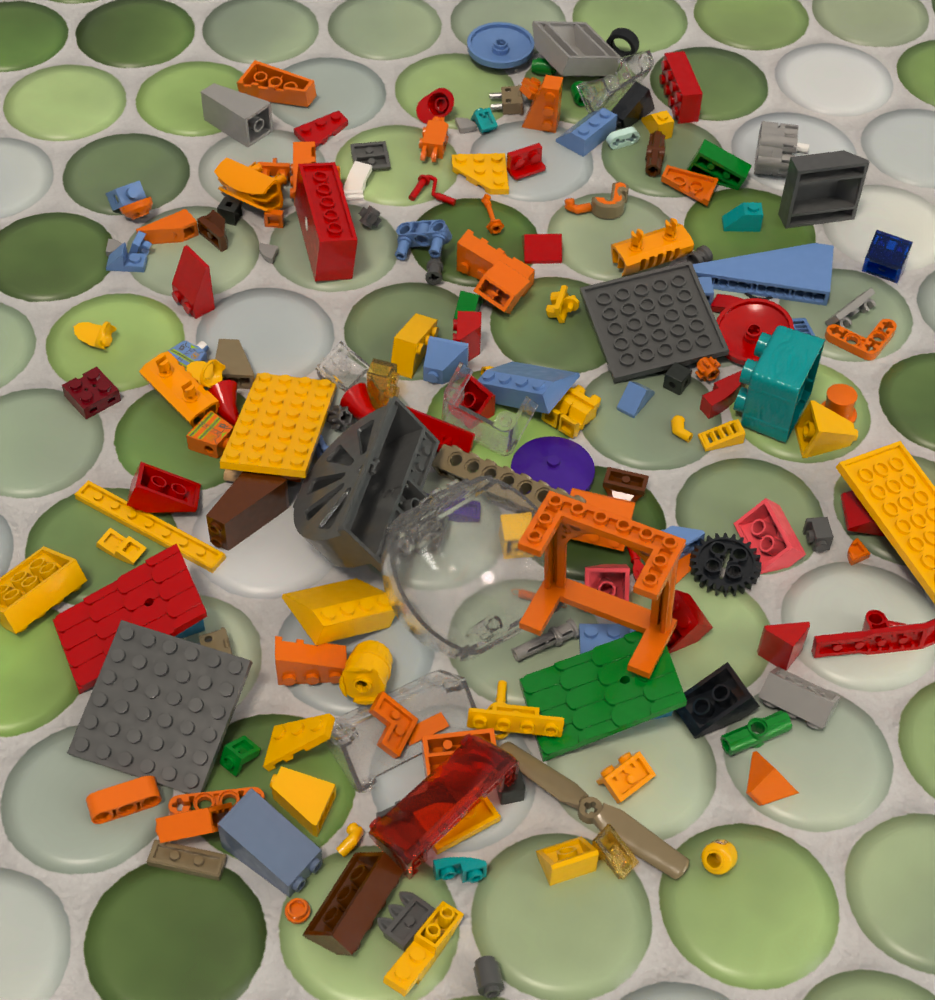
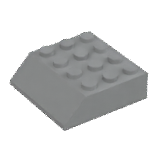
(574, 49)

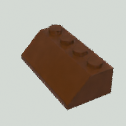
(354, 902)

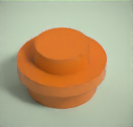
(297, 911)

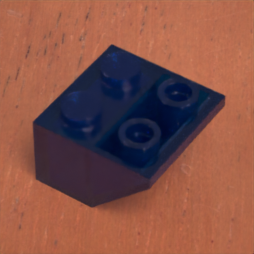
(887, 256)

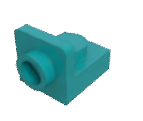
(484, 120)

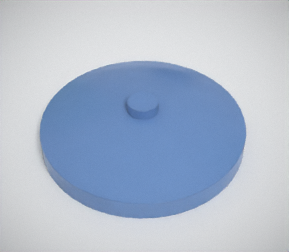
(500, 45)

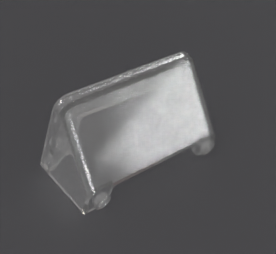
(358, 732)

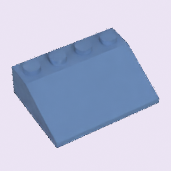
(517, 380)

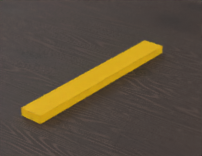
(150, 526)

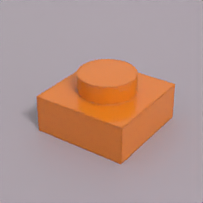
(274, 218)

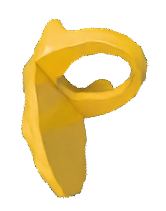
(95, 335)
(206, 372)

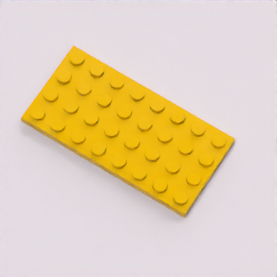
(279, 425)
(900, 503)

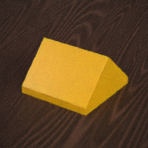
(568, 860)

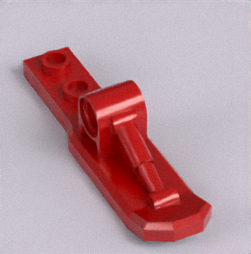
(876, 637)

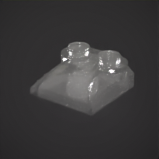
(342, 367)

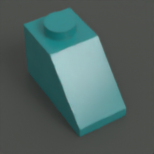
(744, 218)

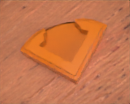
(857, 552)

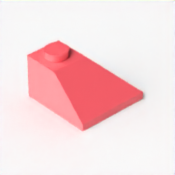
(609, 579)

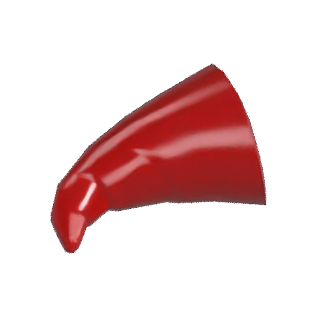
(226, 394)
(357, 401)

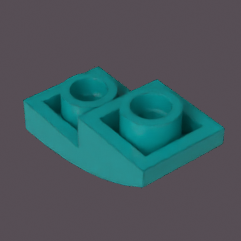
(468, 868)

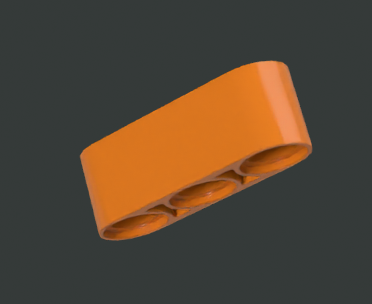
(123, 799)

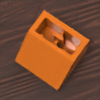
(502, 286)

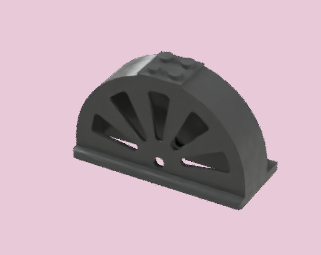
(364, 485)

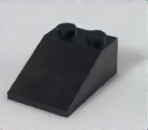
(716, 702)

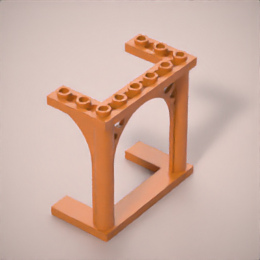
(656, 581)

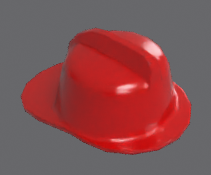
(437, 103)

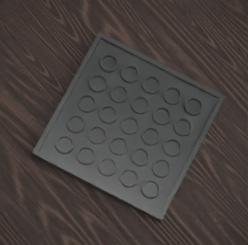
(653, 321)
(160, 708)

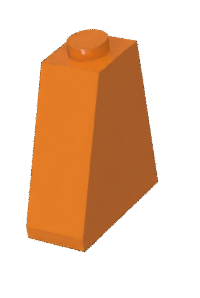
(191, 823)

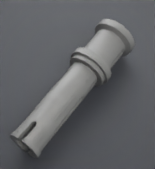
(555, 637)

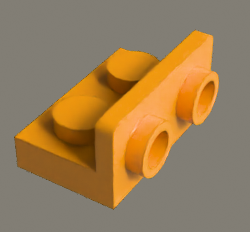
(626, 776)

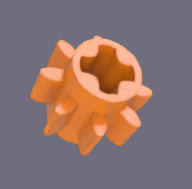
(708, 368)

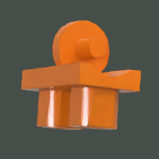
(274, 168)

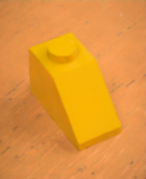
(659, 122)

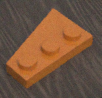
(690, 183)

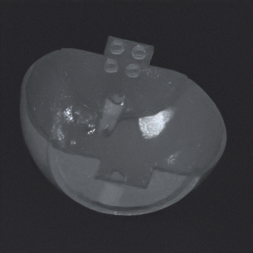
(459, 569)

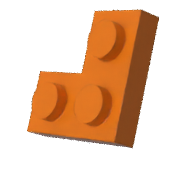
(530, 87)
(398, 724)

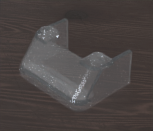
(496, 436)

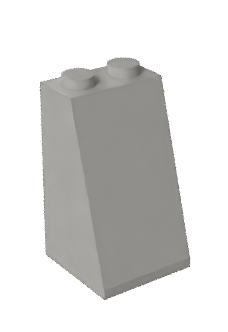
(237, 114)

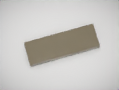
(187, 860)

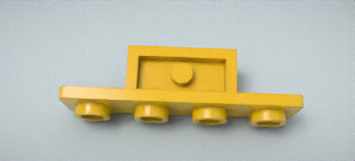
(515, 719)

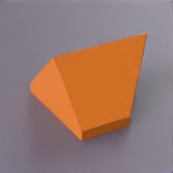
(766, 783)

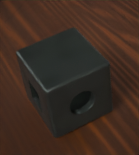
(230, 210)
(677, 378)
(513, 793)

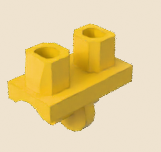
(561, 304)

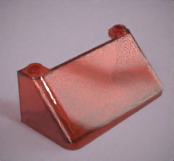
(442, 801)

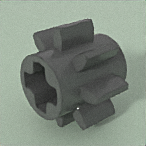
(370, 216)
(339, 417)

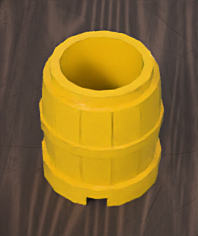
(366, 672)

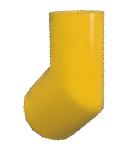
(678, 429)
(355, 833)

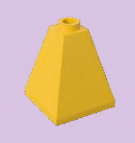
(823, 431)

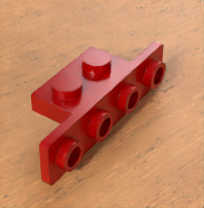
(446, 432)

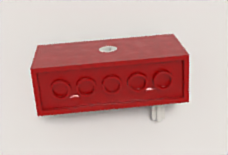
(326, 220)

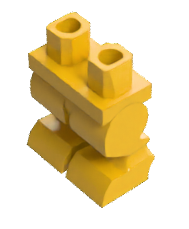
(573, 411)

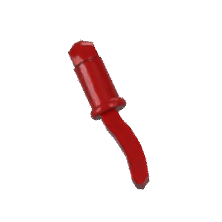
(637, 565)

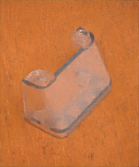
(610, 90)

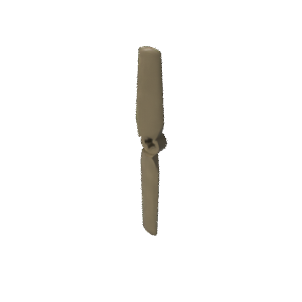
(636, 836)

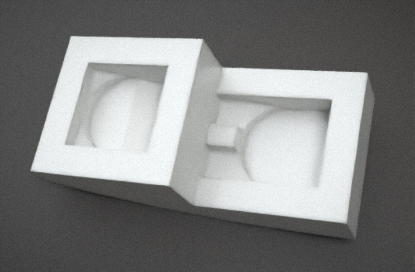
(358, 176)

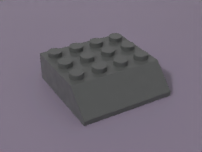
(822, 188)

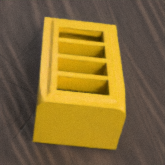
(732, 428)

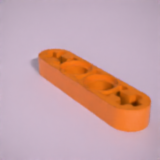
(214, 797)

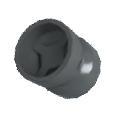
(701, 255)

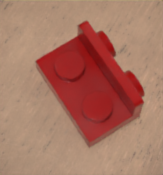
(525, 161)

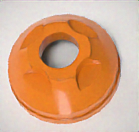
(137, 209)

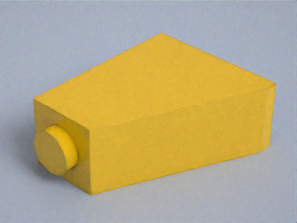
(303, 797)

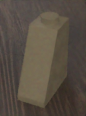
(237, 365)

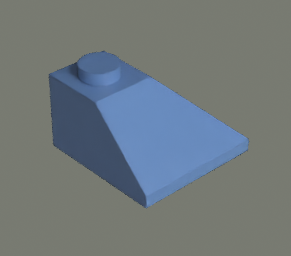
(443, 358)

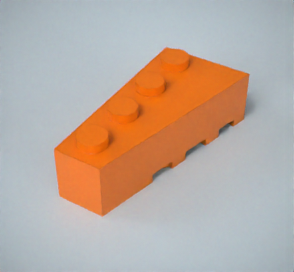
(277, 85)
(477, 257)

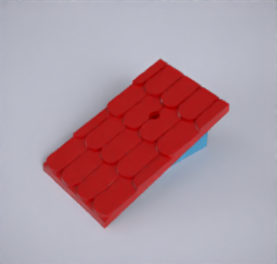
(151, 596)

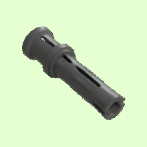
(434, 270)

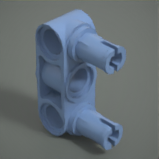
(422, 234)

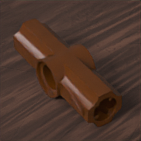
(655, 153)

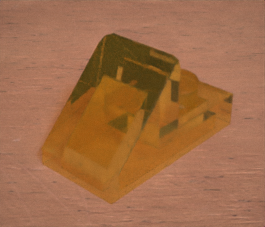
(614, 852)

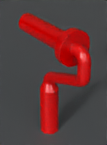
(424, 180)

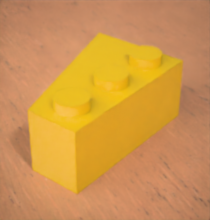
(411, 344)

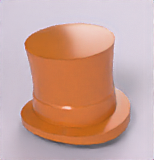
(841, 400)

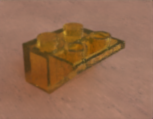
(382, 382)

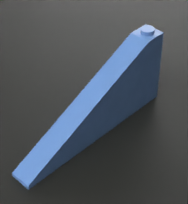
(786, 273)

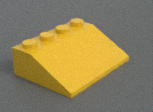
(36, 587)
(340, 610)

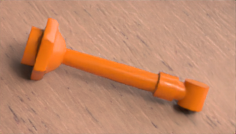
(495, 225)

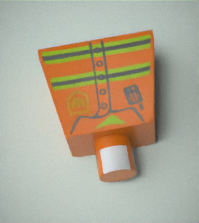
(210, 435)

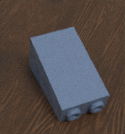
(269, 843)

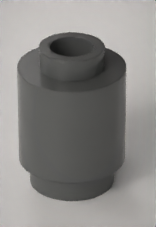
(488, 977)

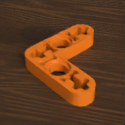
(863, 344)

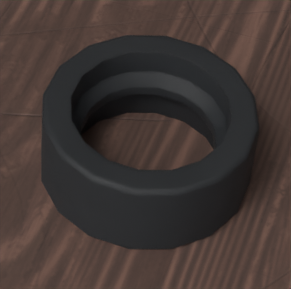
(628, 36)

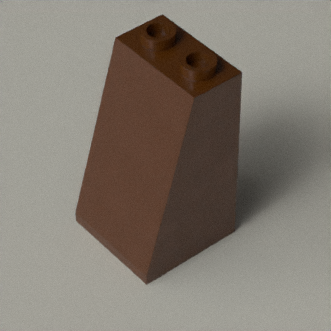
(246, 508)

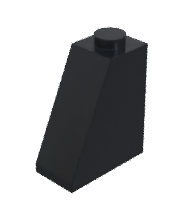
(633, 105)

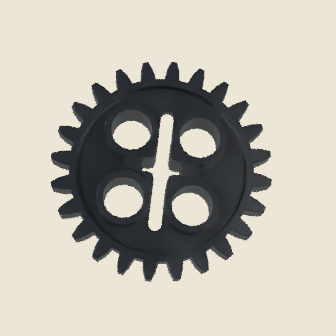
(709, 558)

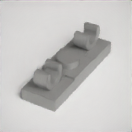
(852, 308)

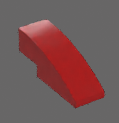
(722, 396)

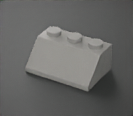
(799, 697)

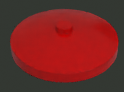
(745, 321)

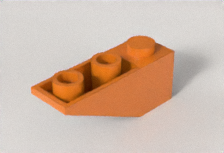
(171, 229)

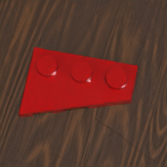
(321, 128)

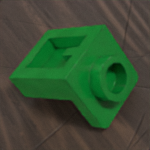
(238, 753)

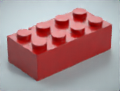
(681, 87)

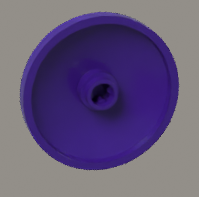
(556, 462)

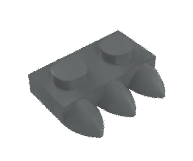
(406, 919)

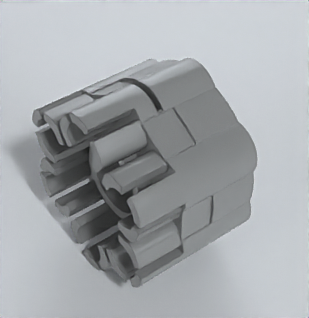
(775, 148)

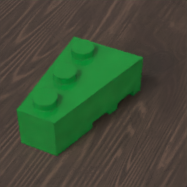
(720, 164)

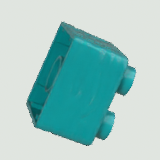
(778, 381)

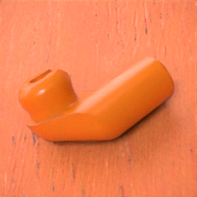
(577, 209)

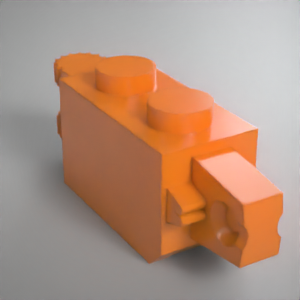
(434, 139)

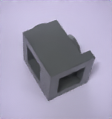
(818, 533)

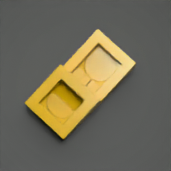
(122, 548)

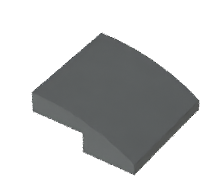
(371, 153)

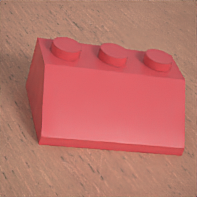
(771, 535)

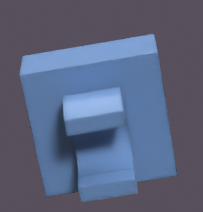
(140, 245)

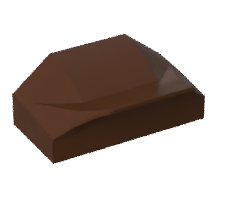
(213, 229)
(625, 484)

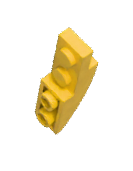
(424, 949)

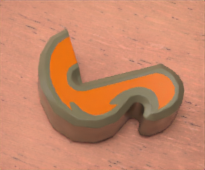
(615, 206)

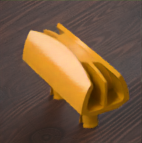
(250, 184)
(652, 248)
(179, 387)

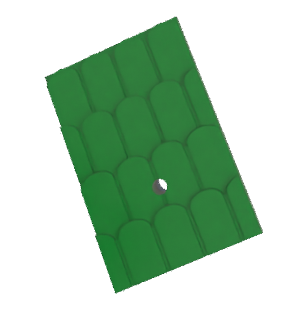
(600, 694)

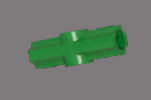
(745, 737)

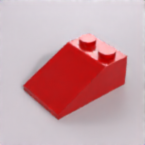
(193, 284)
(162, 491)

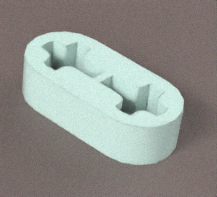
(622, 137)

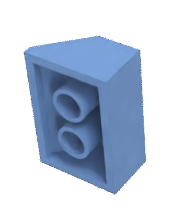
(589, 132)

